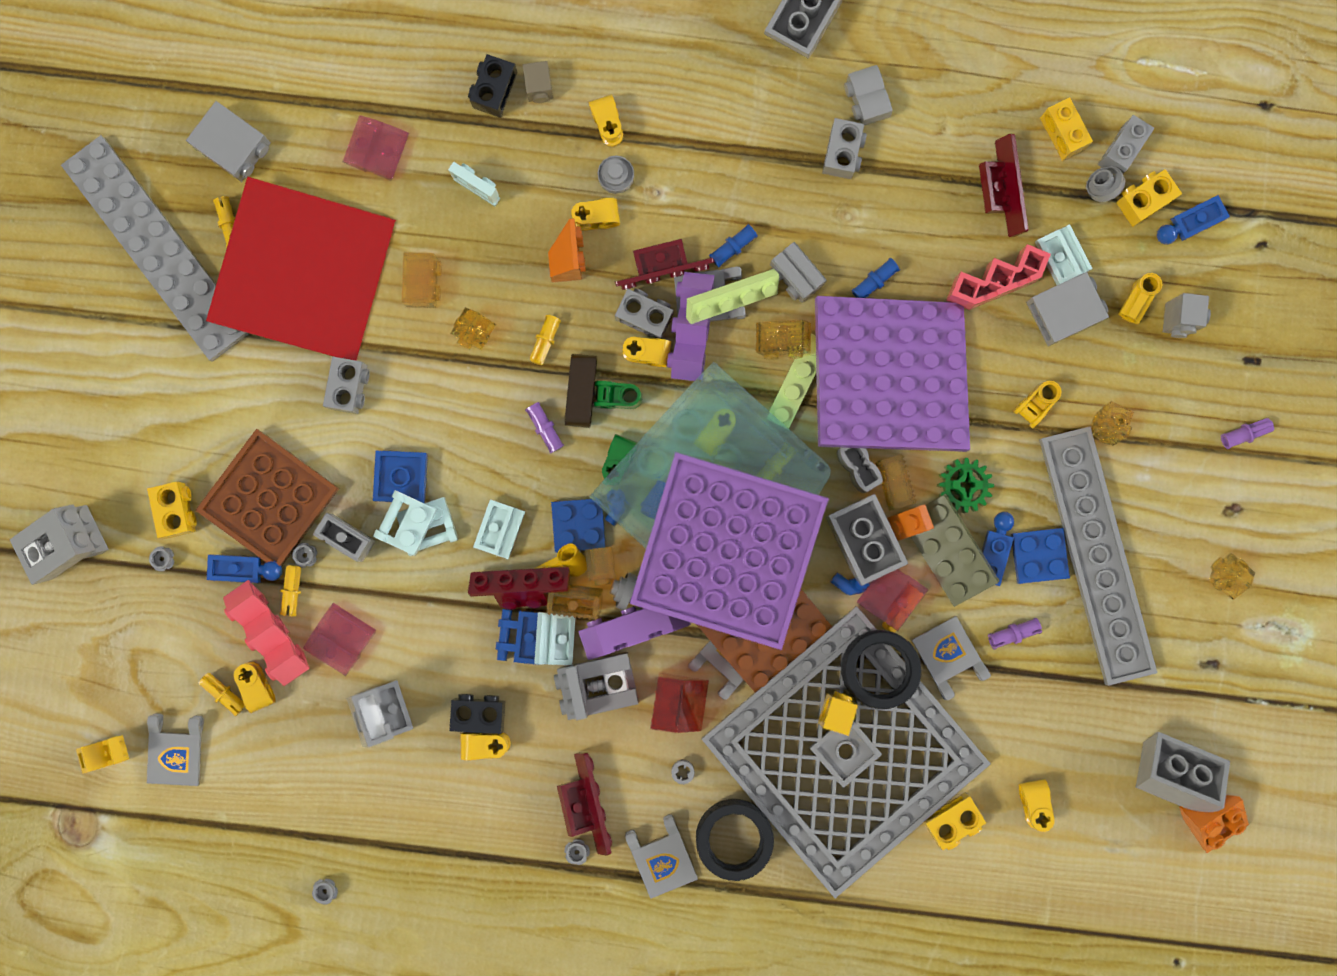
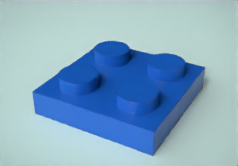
(399, 472)
(578, 524)
(1040, 556)

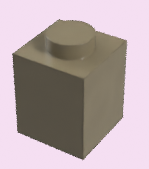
(538, 82)

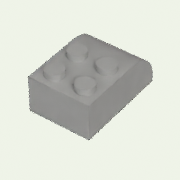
(801, 23)
(866, 540)
(1183, 774)

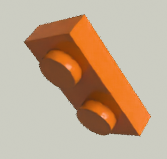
(910, 522)

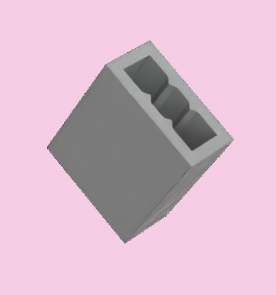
(229, 141)
(1068, 308)

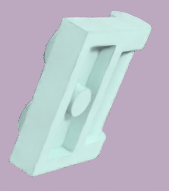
(441, 517)
(413, 526)

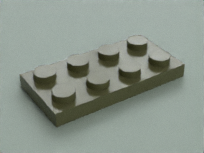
(954, 554)

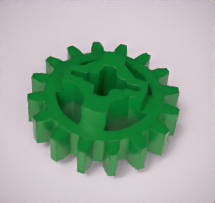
(966, 475)

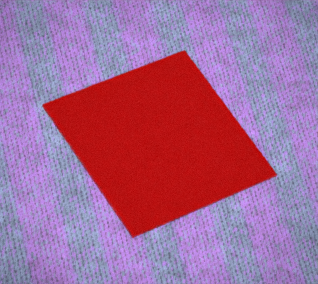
(300, 270)

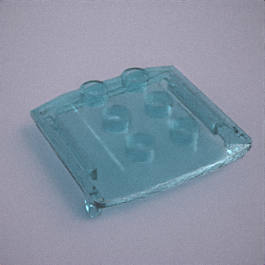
(715, 424)

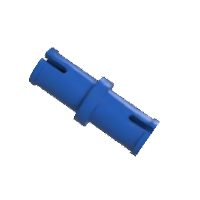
(733, 245)
(876, 279)

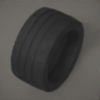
(911, 679)
(753, 865)

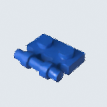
(525, 637)

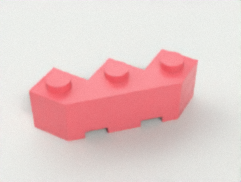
(999, 279)
(265, 633)

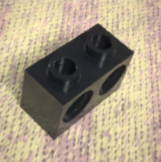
(498, 86)
(478, 722)

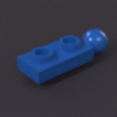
(1193, 221)
(998, 544)
(241, 568)

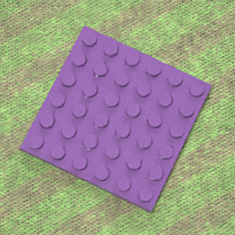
(891, 374)
(728, 550)

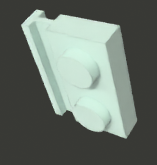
(482, 187)
(1066, 256)
(499, 529)
(554, 639)

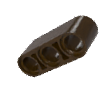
(580, 390)

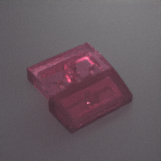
(375, 147)
(892, 598)
(339, 639)

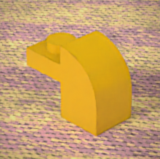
(102, 754)

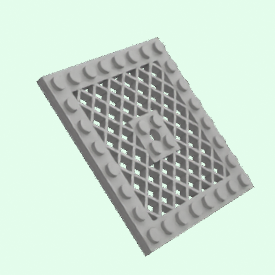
(894, 827)

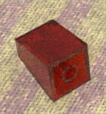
(679, 703)

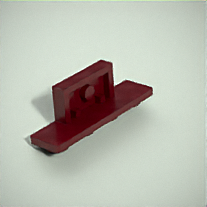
(1003, 186)
(659, 261)
(520, 586)
(582, 805)

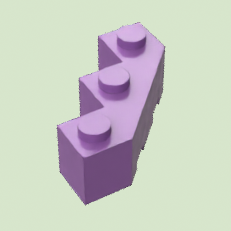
(689, 355)
(627, 630)

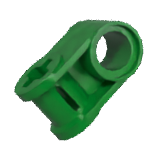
(615, 395)
(617, 451)

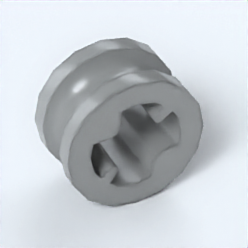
(690, 774)

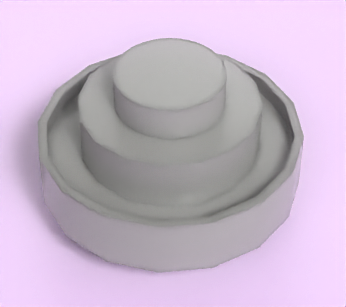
(615, 174)
(1105, 183)
(623, 590)

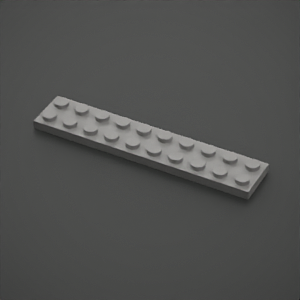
(150, 243)
(1098, 556)

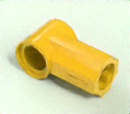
(1140, 299)
(569, 557)

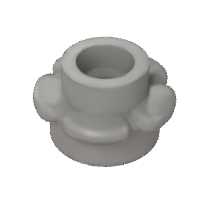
(298, 553)
(155, 556)
(573, 858)
(321, 897)

